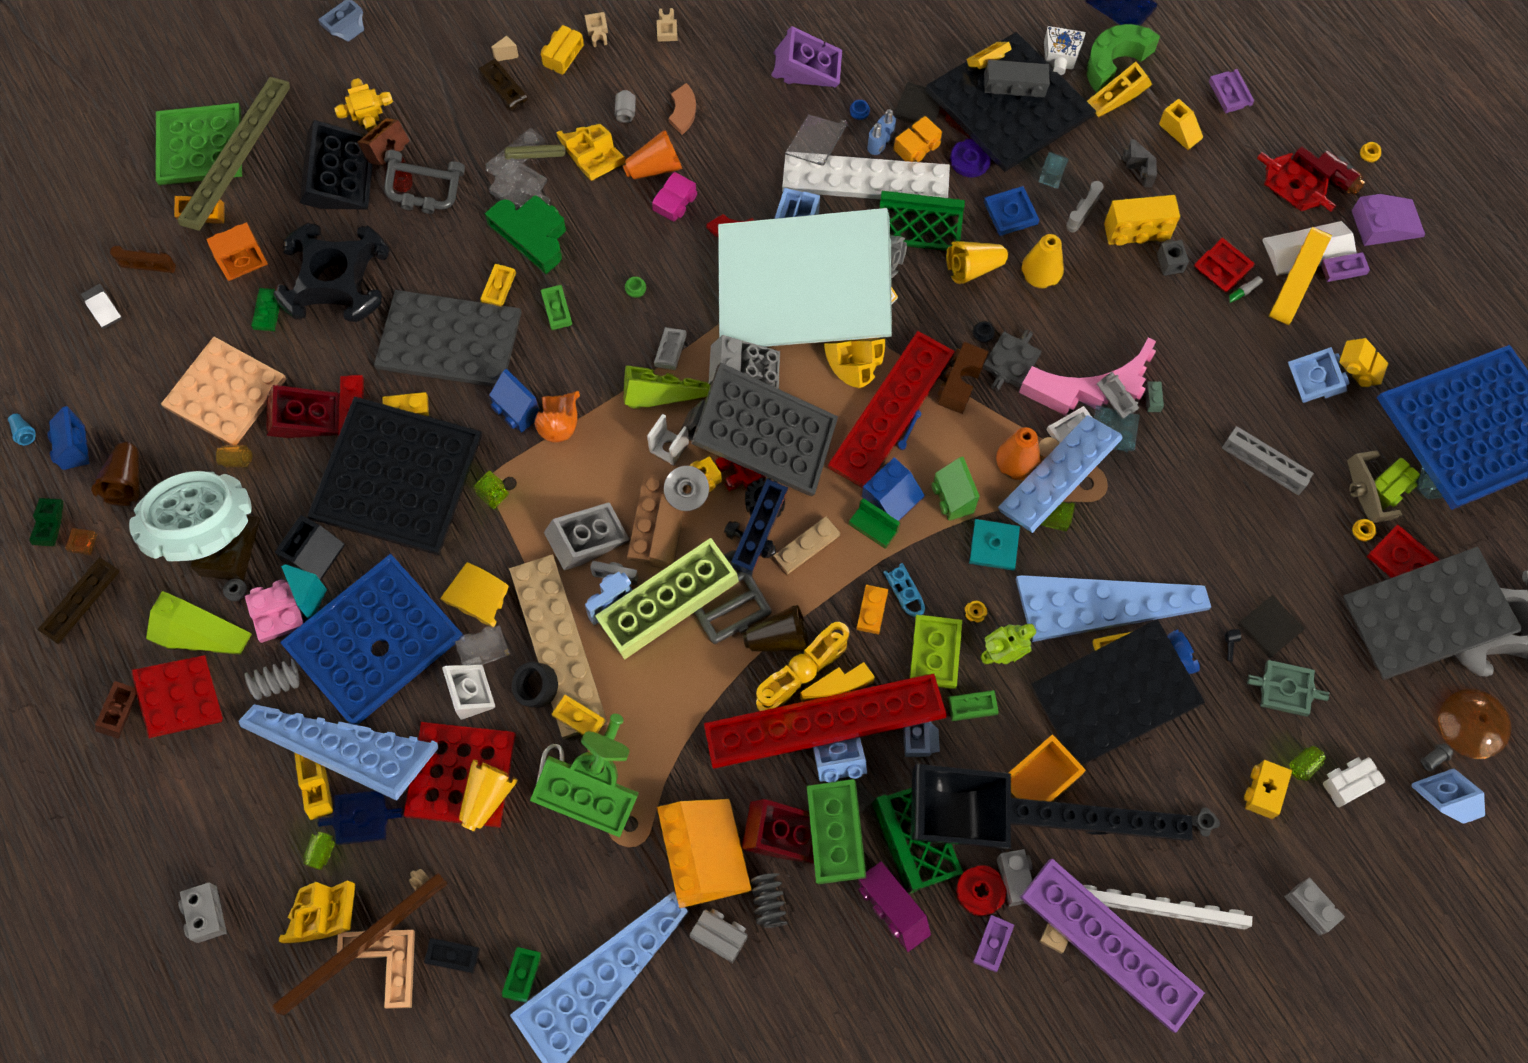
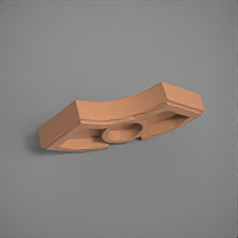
(684, 108)

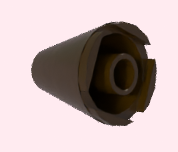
(778, 633)

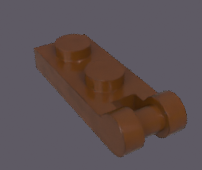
(142, 260)

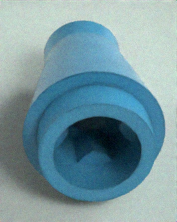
(21, 430)

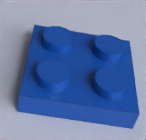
(1011, 210)

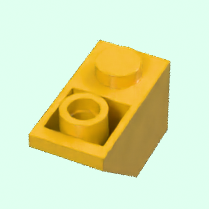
(1181, 124)

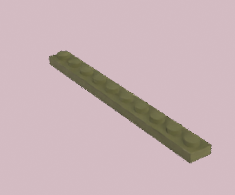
(233, 154)

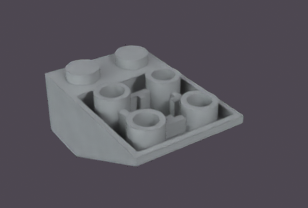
(747, 358)

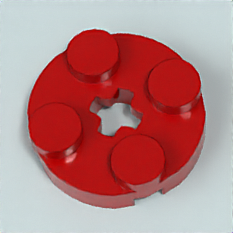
(993, 884)

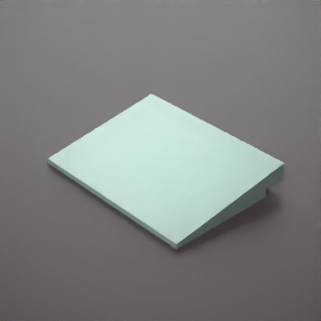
(806, 278)

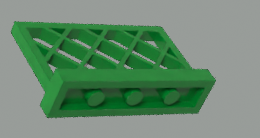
(924, 204)
(900, 849)

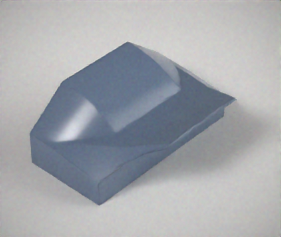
(344, 20)
(921, 740)

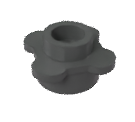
(1212, 821)

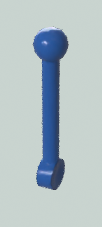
(902, 444)

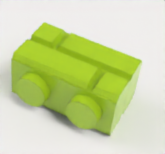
(1394, 482)

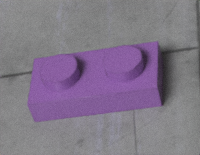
(1345, 267)
(993, 943)

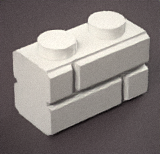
(1353, 782)

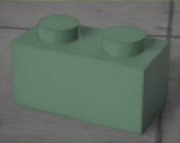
(1154, 396)

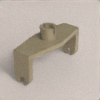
(1366, 488)

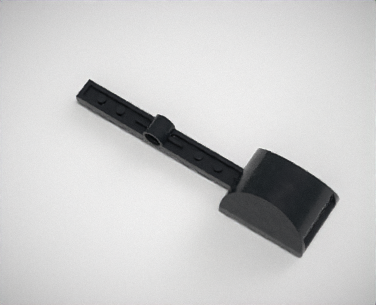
(979, 811)

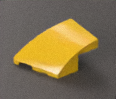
(592, 150)
(476, 593)
(320, 912)

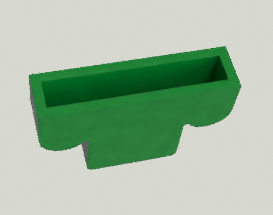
(530, 230)

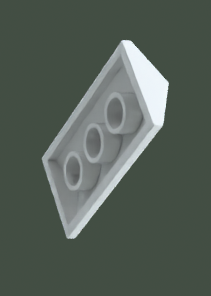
(1285, 247)

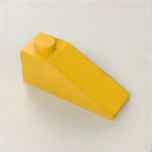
(1120, 90)

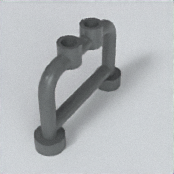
(407, 200)

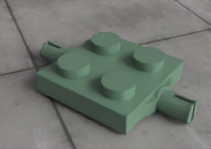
(1287, 688)

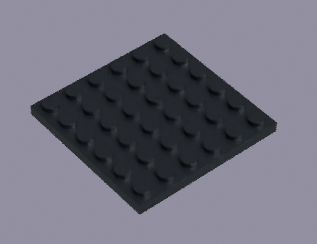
(1005, 124)
(395, 475)

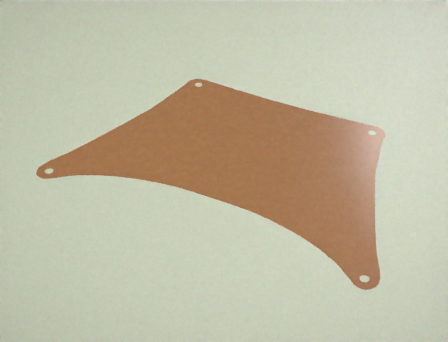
(682, 673)

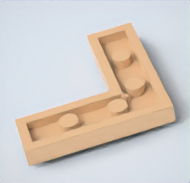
(399, 950)

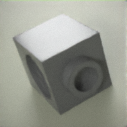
(1169, 264)

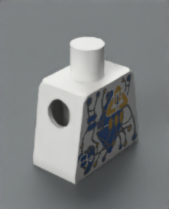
(1062, 48)

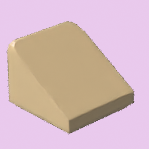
(504, 49)

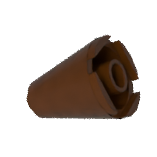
(119, 476)

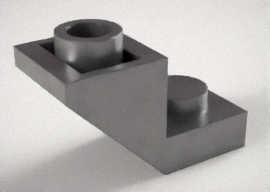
(1140, 158)

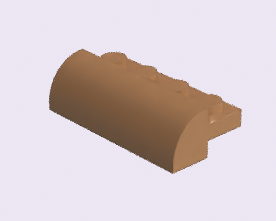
(655, 525)

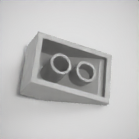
(585, 535)

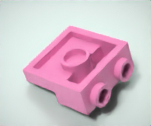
(274, 611)

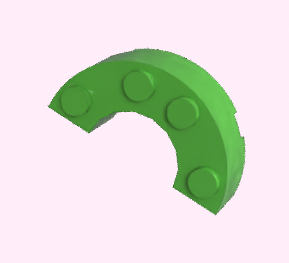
(1118, 42)

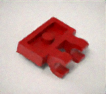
(743, 474)

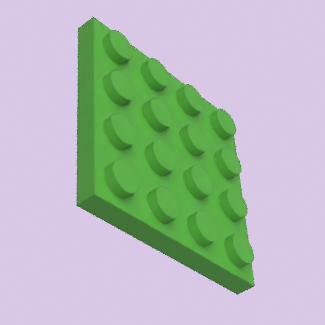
(192, 140)

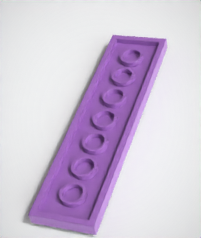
(1112, 945)

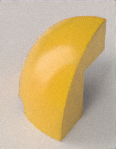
(855, 359)

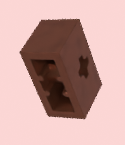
(384, 137)
(116, 710)

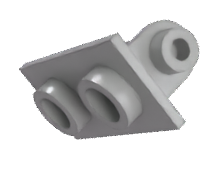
(1117, 395)

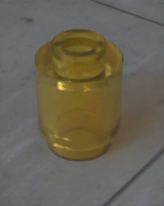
(234, 456)

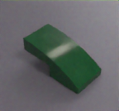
(48, 521)

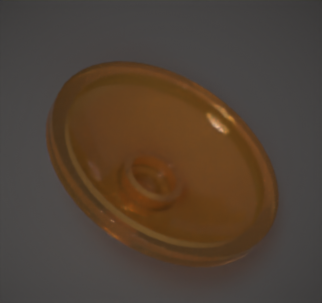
(1464, 730)

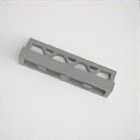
(1248, 452)

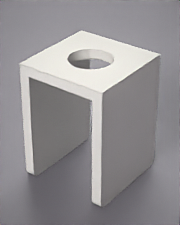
(660, 435)

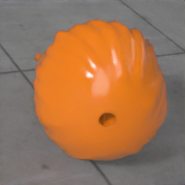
(558, 417)

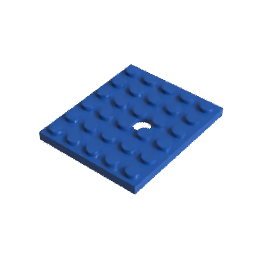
(339, 638)

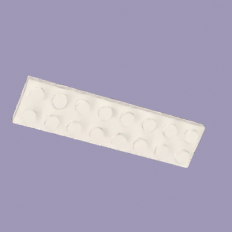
(865, 177)

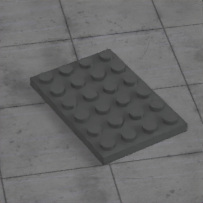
(447, 338)
(765, 429)
(1431, 613)

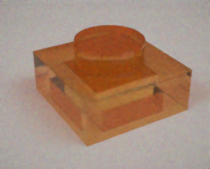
(81, 541)

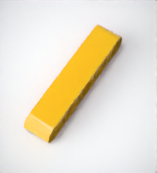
(1300, 276)

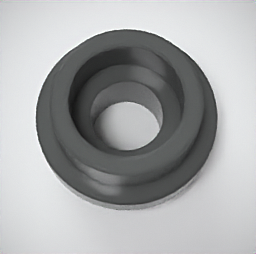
(237, 595)

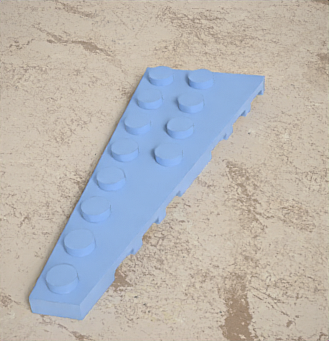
(1085, 605)
(366, 756)
(576, 1002)

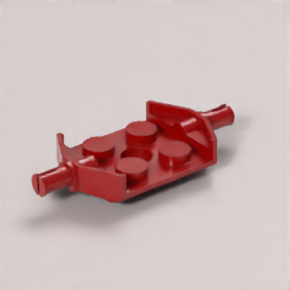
(1284, 171)

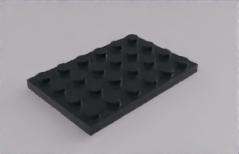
(1117, 693)

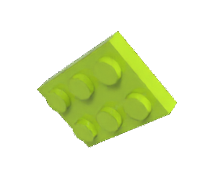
(936, 649)

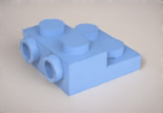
(1318, 375)
(612, 589)
(840, 760)

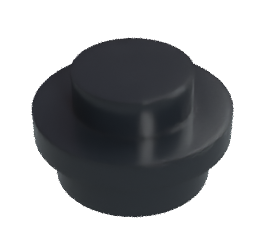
(983, 331)

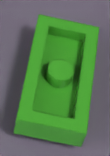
(556, 307)

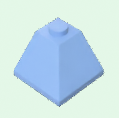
(1453, 795)

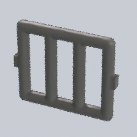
(740, 626)

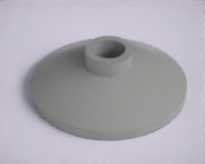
(678, 480)

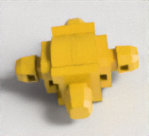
(363, 104)

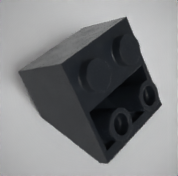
(309, 547)

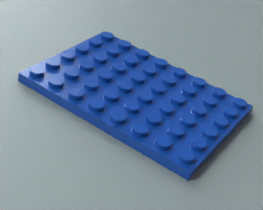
(1467, 424)

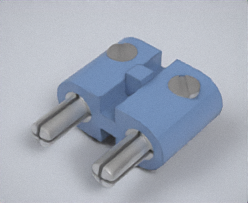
(881, 133)

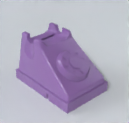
(807, 60)

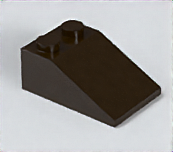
(231, 560)

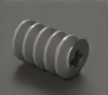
(273, 680)

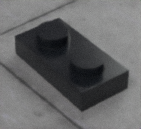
(452, 955)

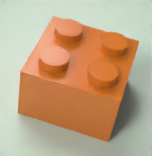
(237, 251)

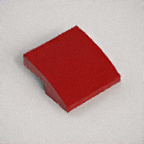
(1224, 265)

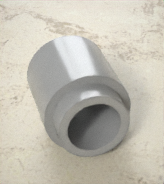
(625, 106)

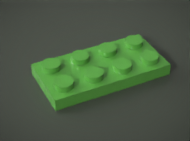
(836, 832)

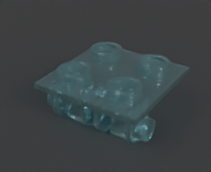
(1127, 426)

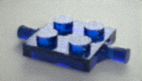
(360, 817)

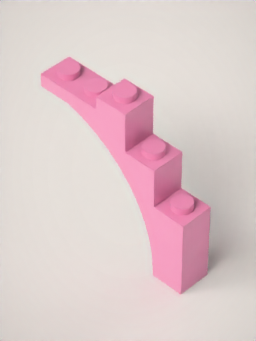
(1065, 392)

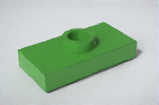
(973, 705)

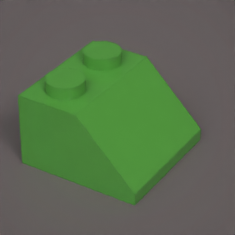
(956, 490)

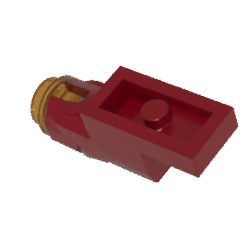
(1331, 167)

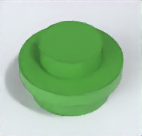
(635, 287)

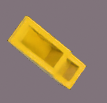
(838, 683)
(314, 787)

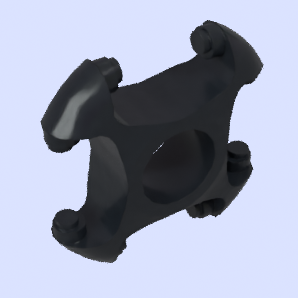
(323, 254)

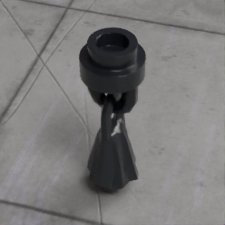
(732, 529)

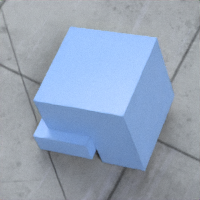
(797, 204)

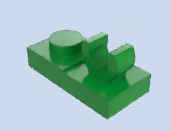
(265, 311)
(521, 974)

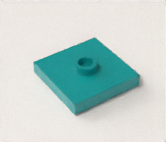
(994, 544)

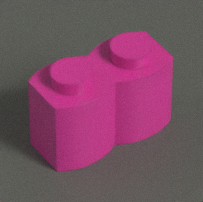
(674, 197)

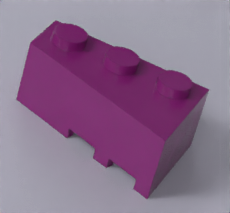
(894, 906)

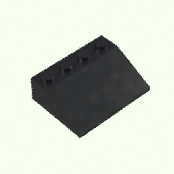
(335, 169)

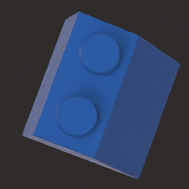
(514, 401)
(68, 440)
(893, 490)

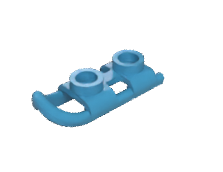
(908, 594)

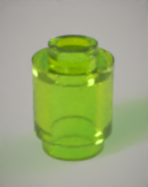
(1307, 763)
(318, 850)

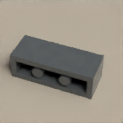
(1016, 78)

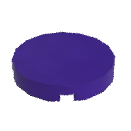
(969, 159)

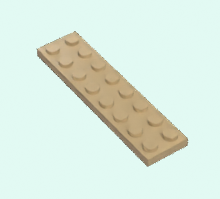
(555, 634)

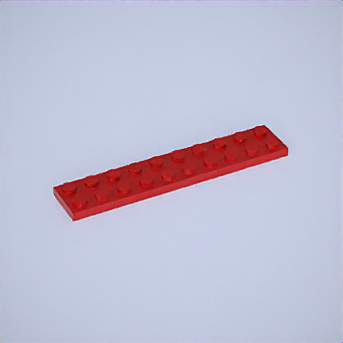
(824, 720)

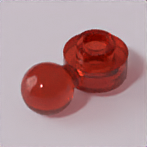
(402, 185)

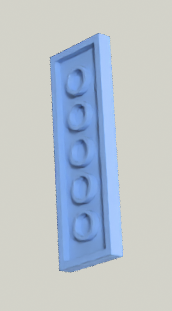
(1060, 473)

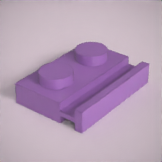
(1231, 91)

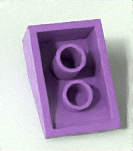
(1386, 219)

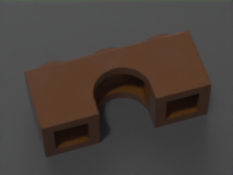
(956, 392)

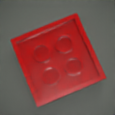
(176, 696)

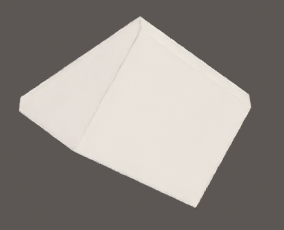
(468, 689)

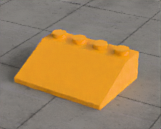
(703, 850)

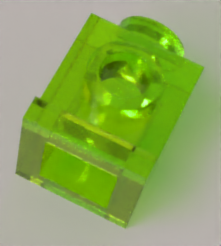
(491, 489)
(1062, 520)

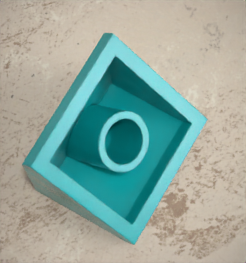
(306, 589)

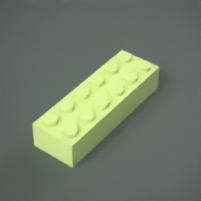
(667, 598)

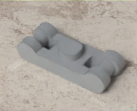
(1084, 207)

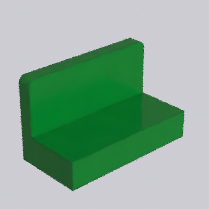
(874, 523)

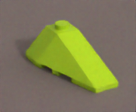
(647, 389)
(185, 626)

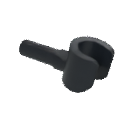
(1230, 637)

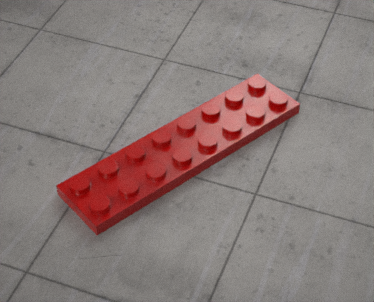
(891, 409)

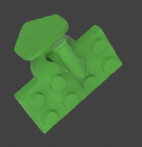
(586, 789)

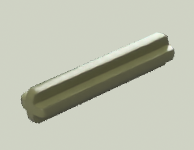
(540, 151)

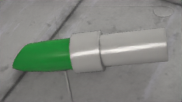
(1245, 289)

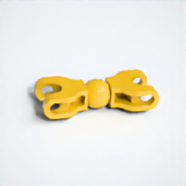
(803, 667)

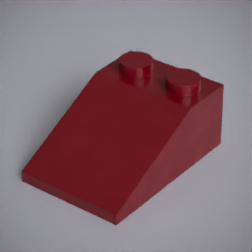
(302, 412)
(778, 831)

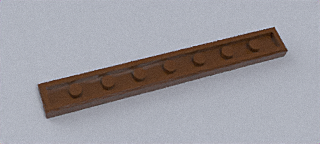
(359, 944)

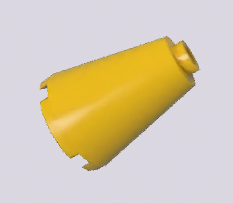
(974, 259)
(1044, 263)
(483, 794)

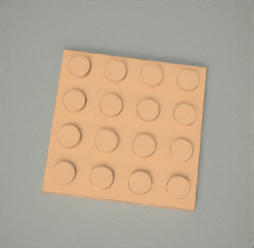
(223, 391)

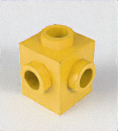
(710, 470)

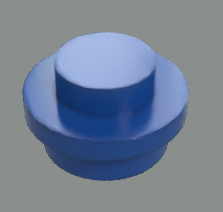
(859, 109)

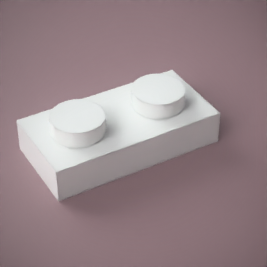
(1064, 426)

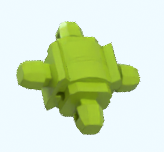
(1008, 644)

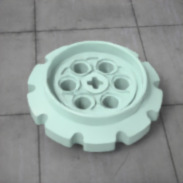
(190, 516)

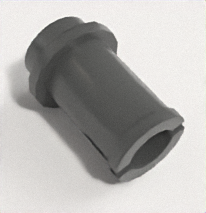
(1436, 757)

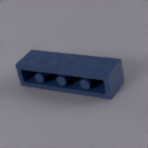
(759, 527)

